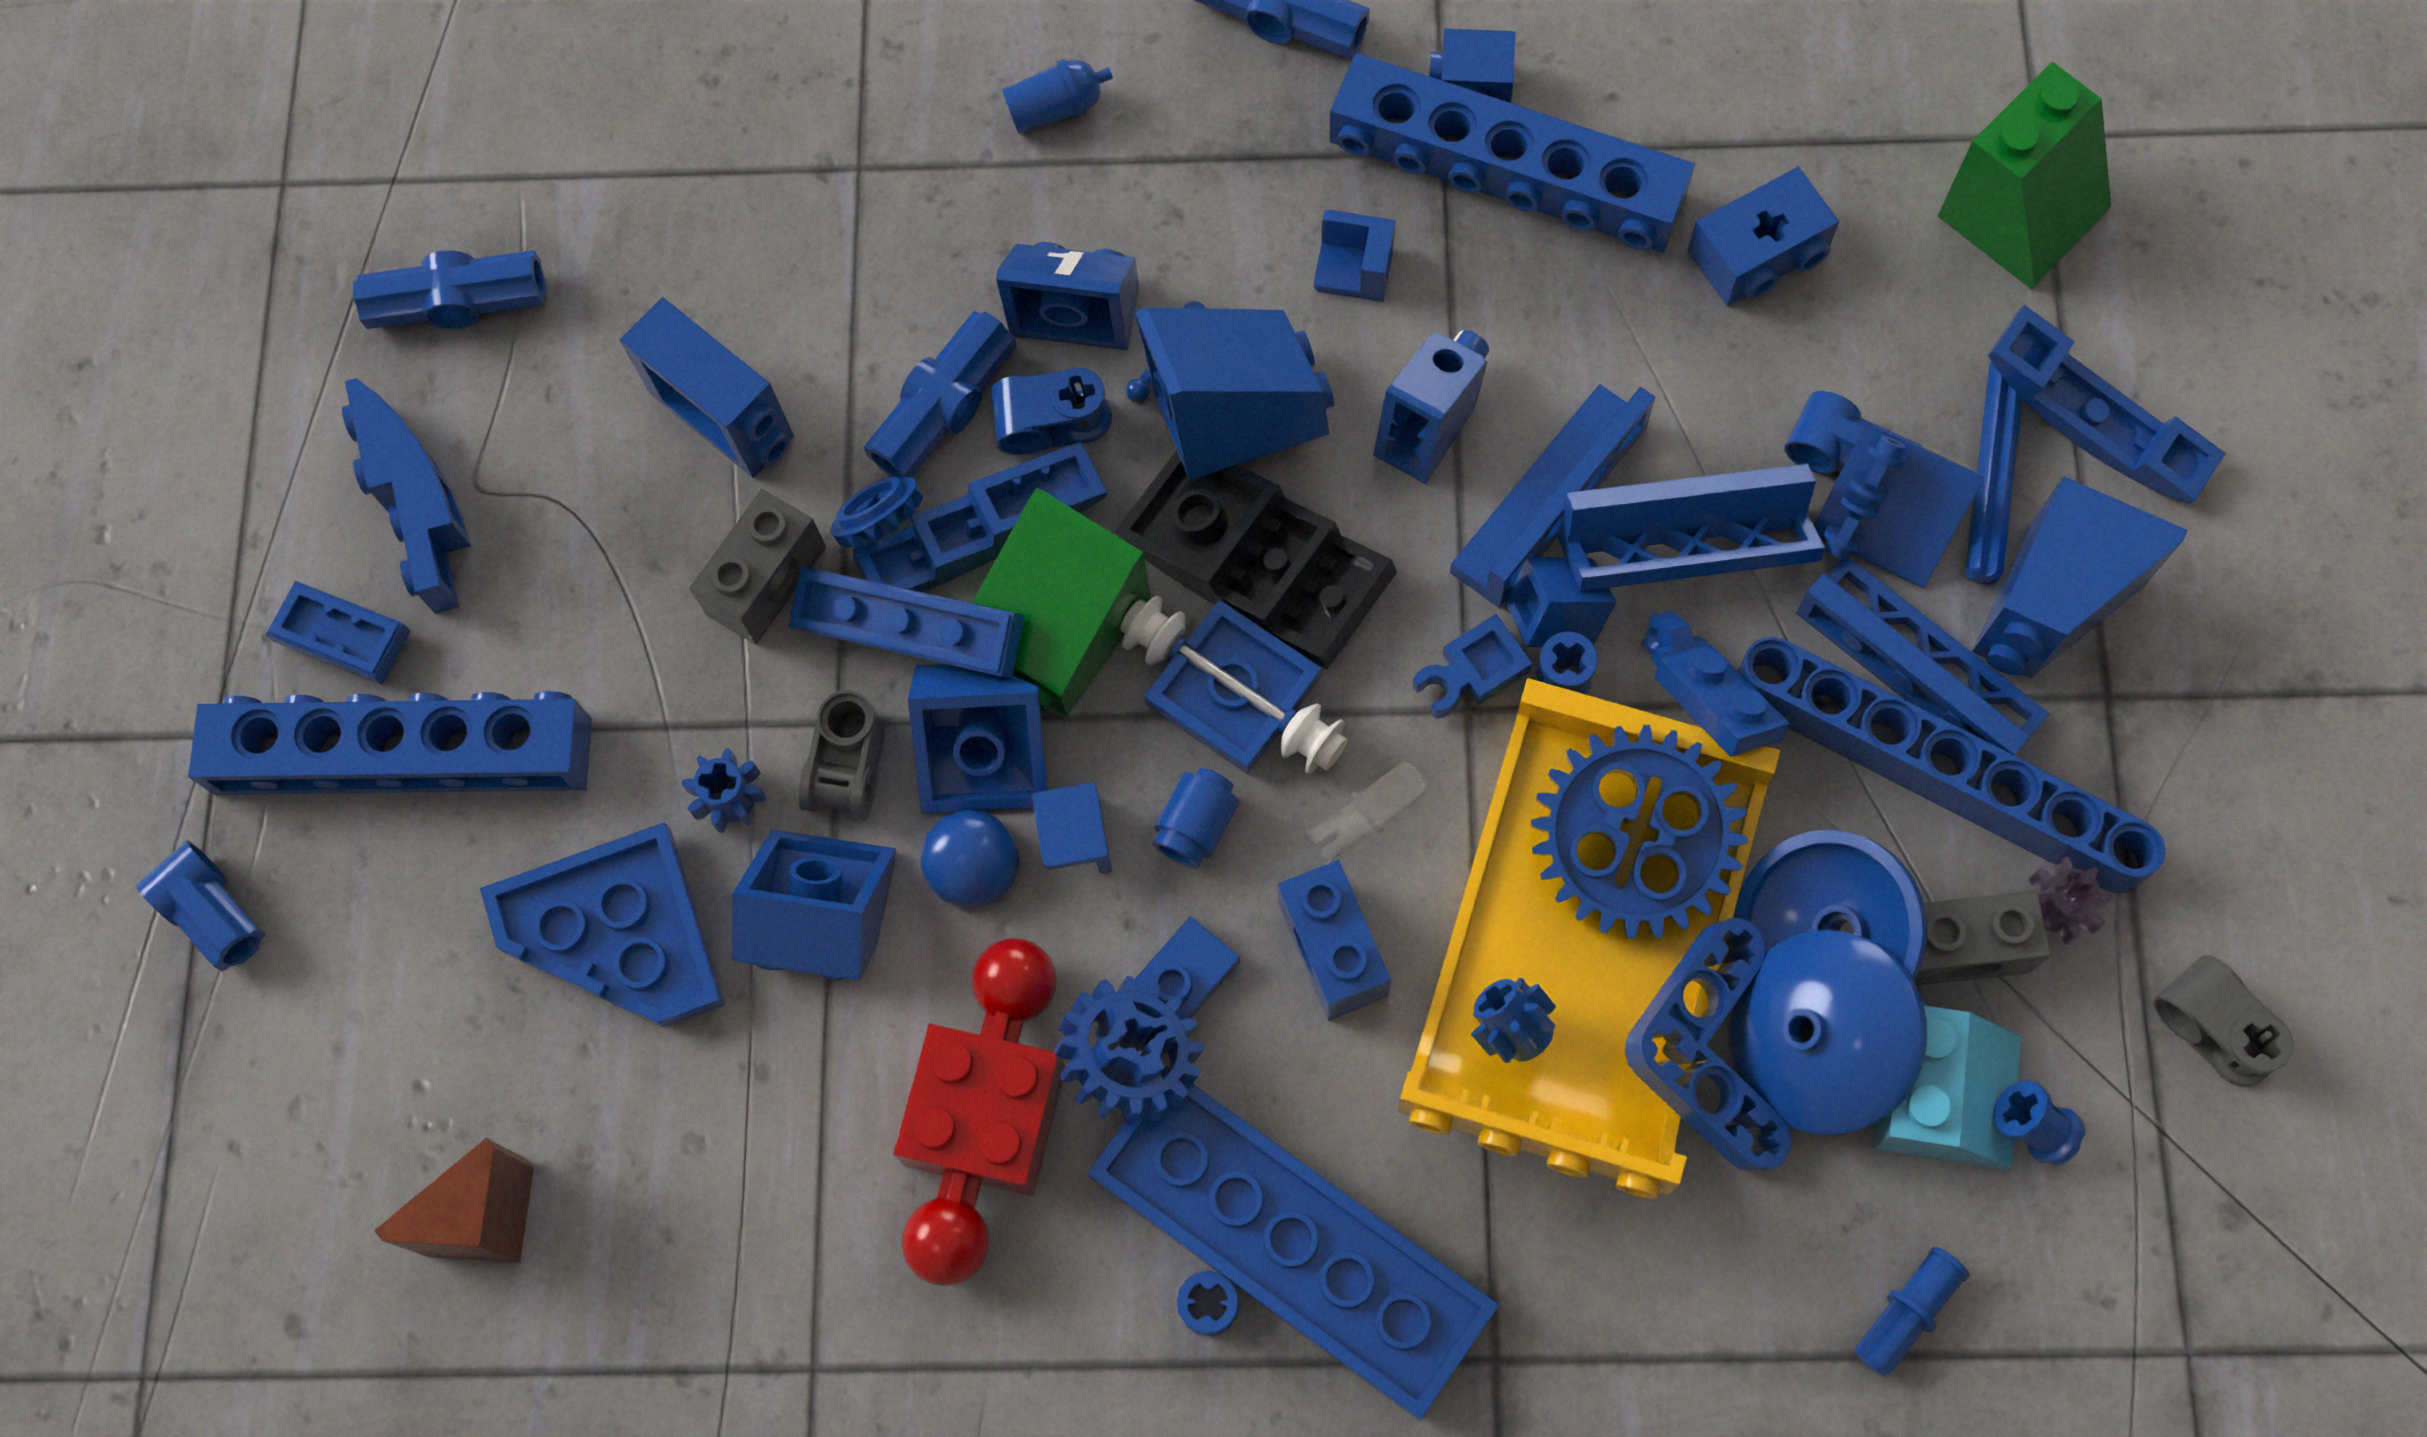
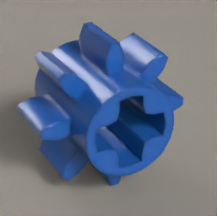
(714, 777)
(1513, 1020)

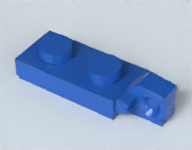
(1711, 687)

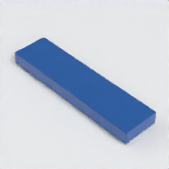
(907, 621)

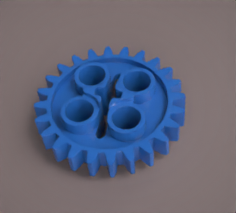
(1695, 852)

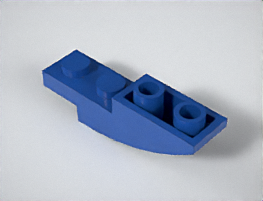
(411, 490)

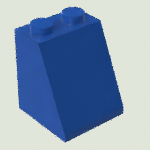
(1232, 384)
(2071, 573)

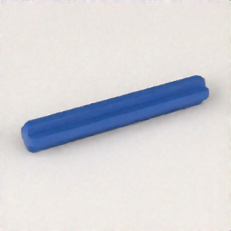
(1994, 495)

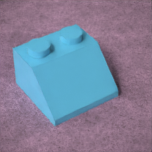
(1956, 1093)

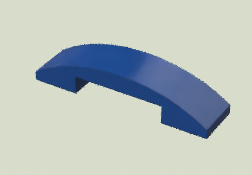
(2098, 416)

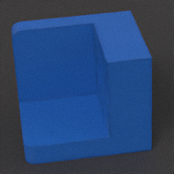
(1355, 255)
(1549, 602)
(1071, 827)

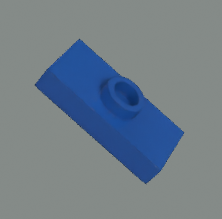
(338, 632)
(1189, 967)

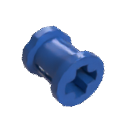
(1563, 650)
(2029, 1115)

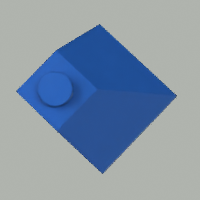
(975, 739)

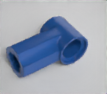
(1826, 432)
(192, 895)

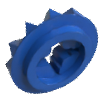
(876, 511)

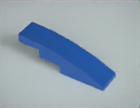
(975, 527)

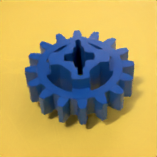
(1121, 1075)

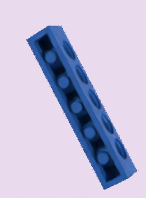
(1496, 127)
(231, 733)

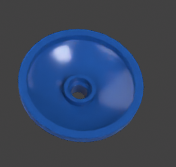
(1831, 880)
(1864, 1038)

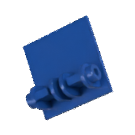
(1896, 505)

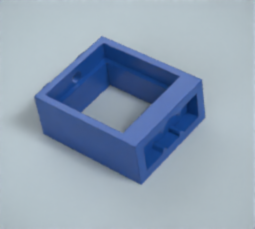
(708, 387)

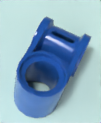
(1044, 412)

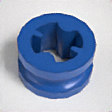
(1209, 1282)

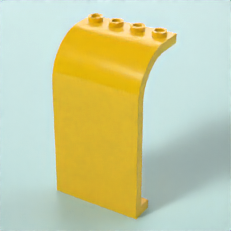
(1578, 1095)

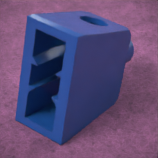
(1439, 385)

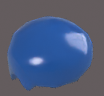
(969, 858)

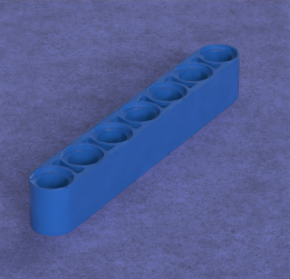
(1977, 763)

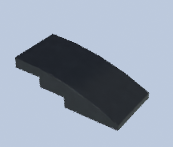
(1259, 554)

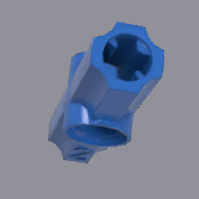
(1323, 23)
(450, 289)
(940, 395)

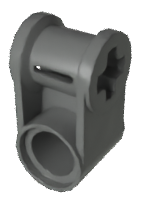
(838, 769)
(2219, 1019)

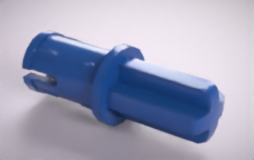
(1911, 1311)

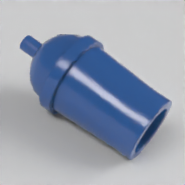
(1054, 94)

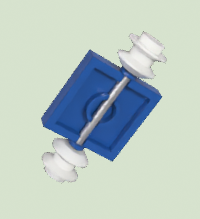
(1233, 685)

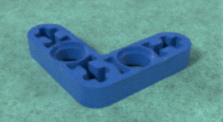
(1688, 1040)

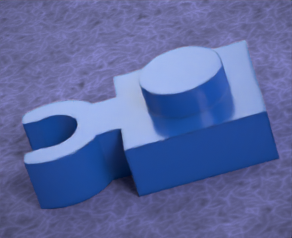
(1479, 662)

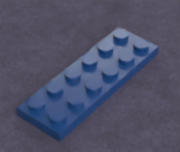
(1297, 1246)

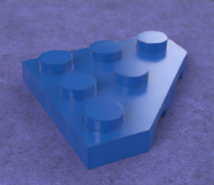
(612, 926)

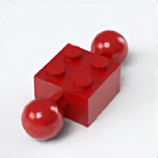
(979, 1112)

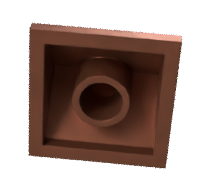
(469, 1210)

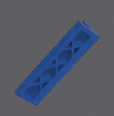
(1533, 510)
(1683, 518)
(1915, 670)

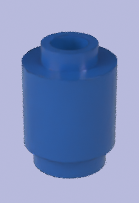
(1195, 817)

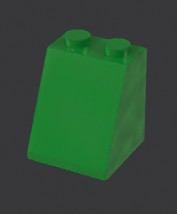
(2034, 177)
(1074, 593)

